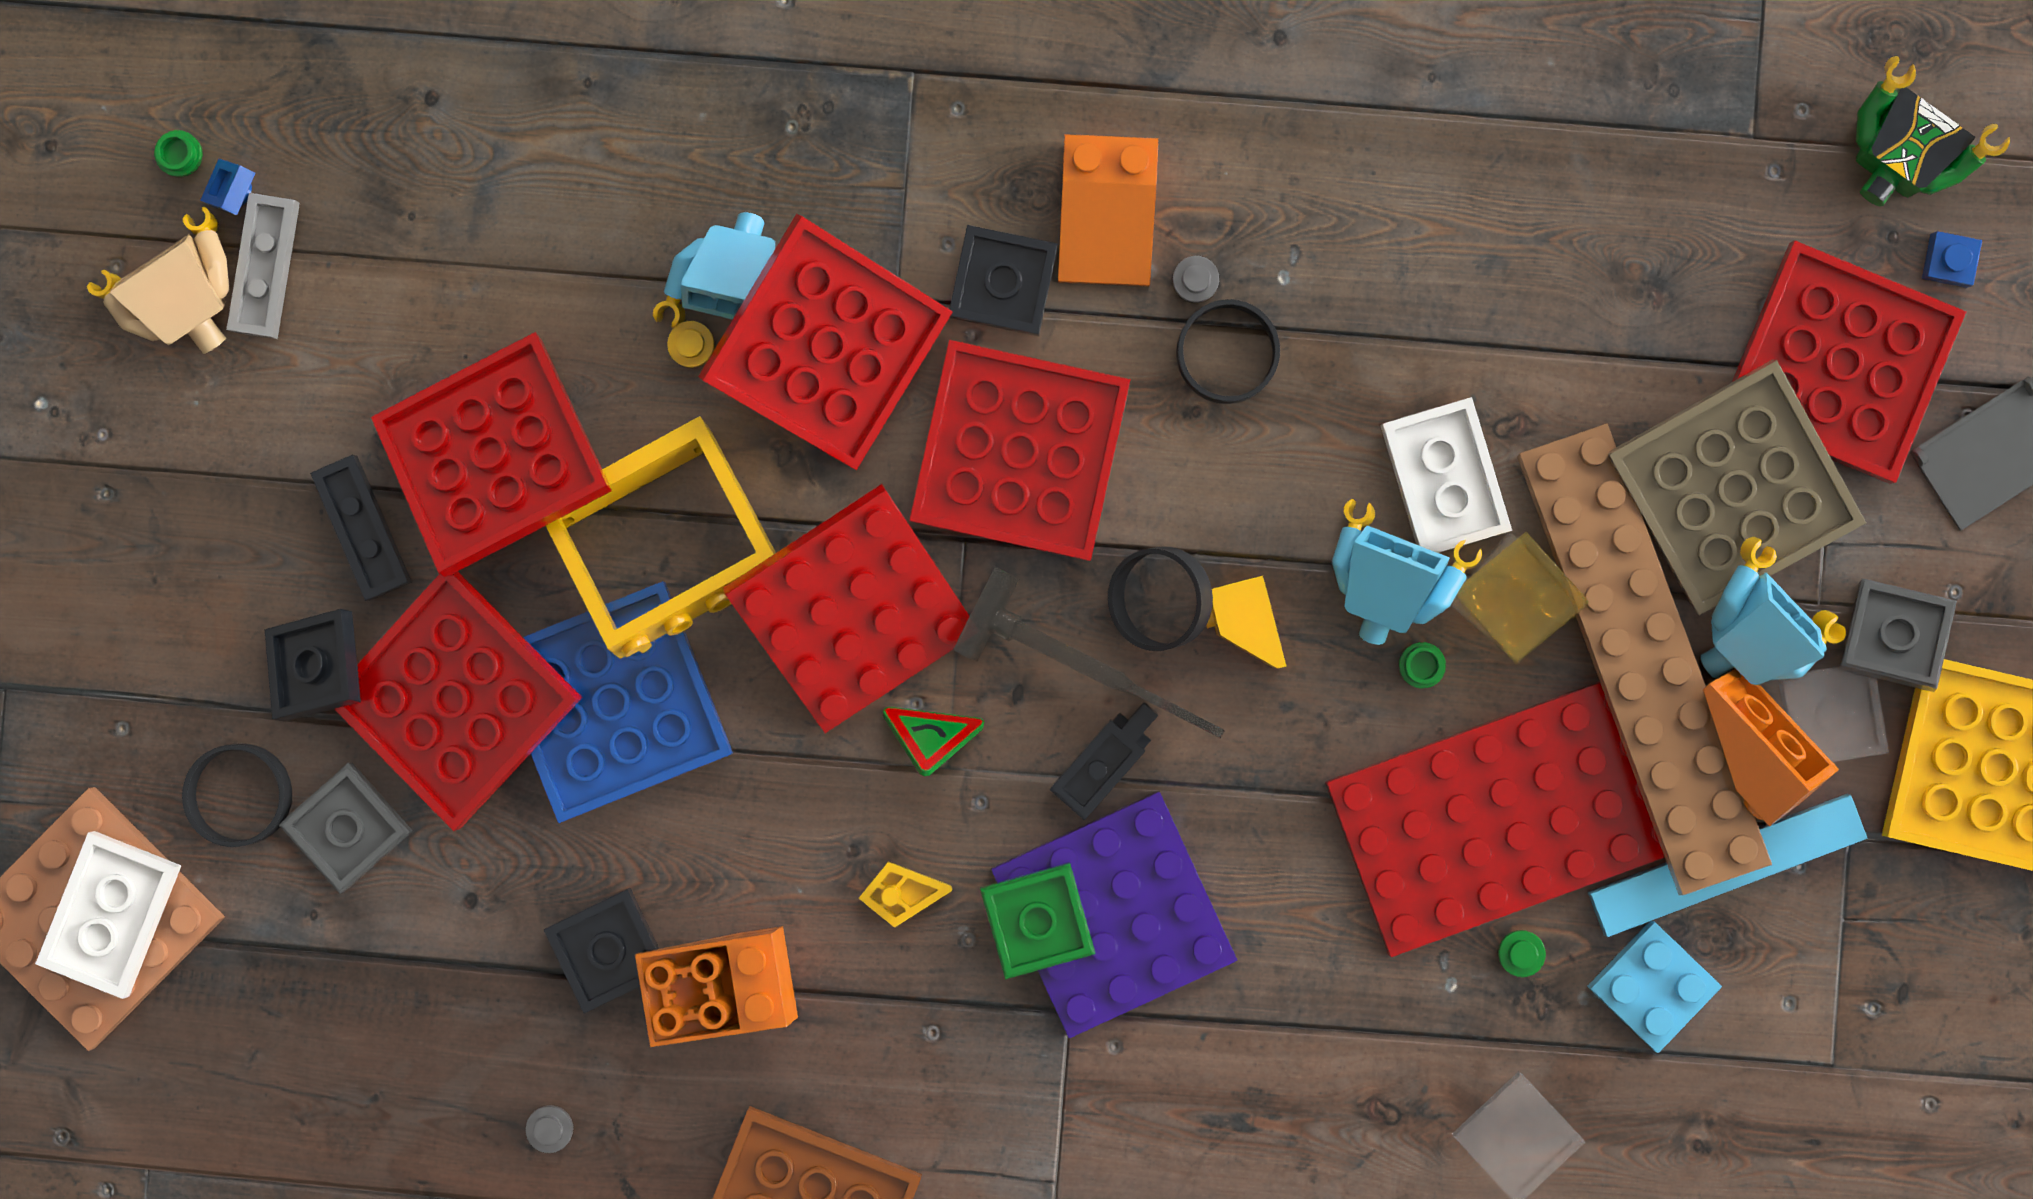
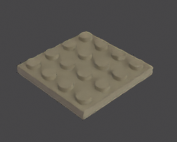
(1734, 472)

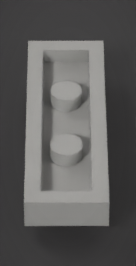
(263, 266)

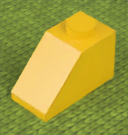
(1246, 620)

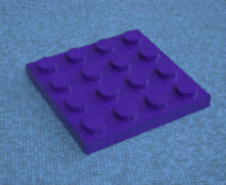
(1141, 909)

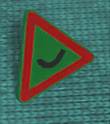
(931, 736)

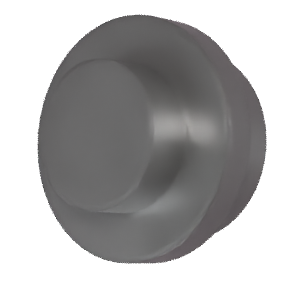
(1195, 279)
(549, 1129)

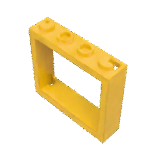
(624, 478)

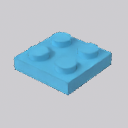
(1654, 986)

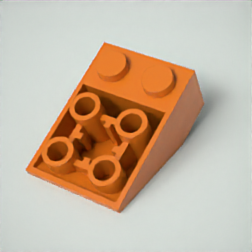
(717, 987)

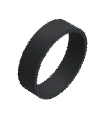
(1250, 309)
(1117, 604)
(190, 803)

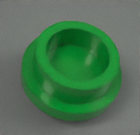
(178, 153)
(1422, 665)
(1521, 953)

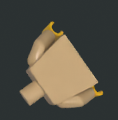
(173, 290)

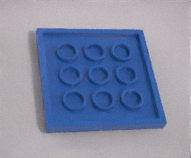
(637, 713)

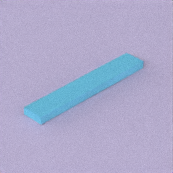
(1788, 843)

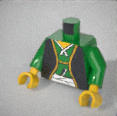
(1912, 143)

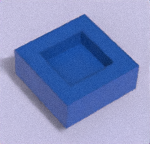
(228, 187)
(1952, 259)

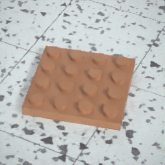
(31, 897)

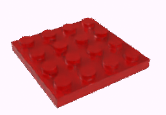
(825, 342)
(1854, 354)
(1019, 450)
(490, 454)
(850, 608)
(456, 698)

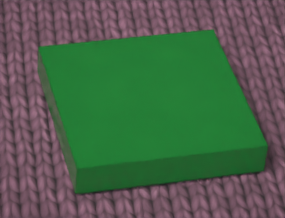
(1037, 920)

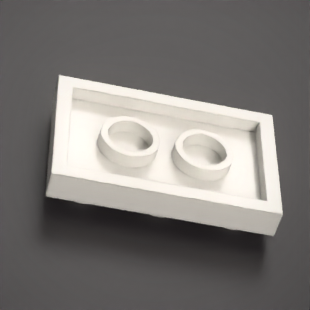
(1446, 476)
(108, 914)

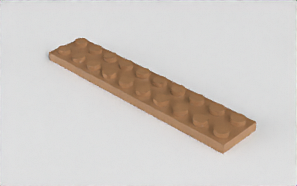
(1643, 661)

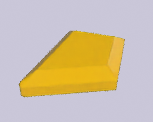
(902, 893)

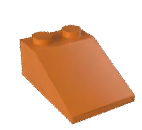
(1107, 210)
(1764, 748)

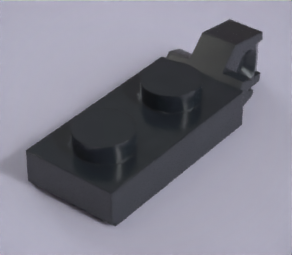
(1104, 761)

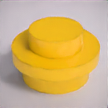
(690, 344)

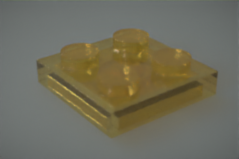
(1521, 598)

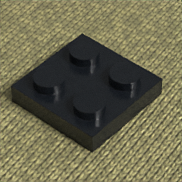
(1003, 280)
(312, 665)
(600, 948)

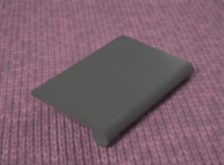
(1982, 456)

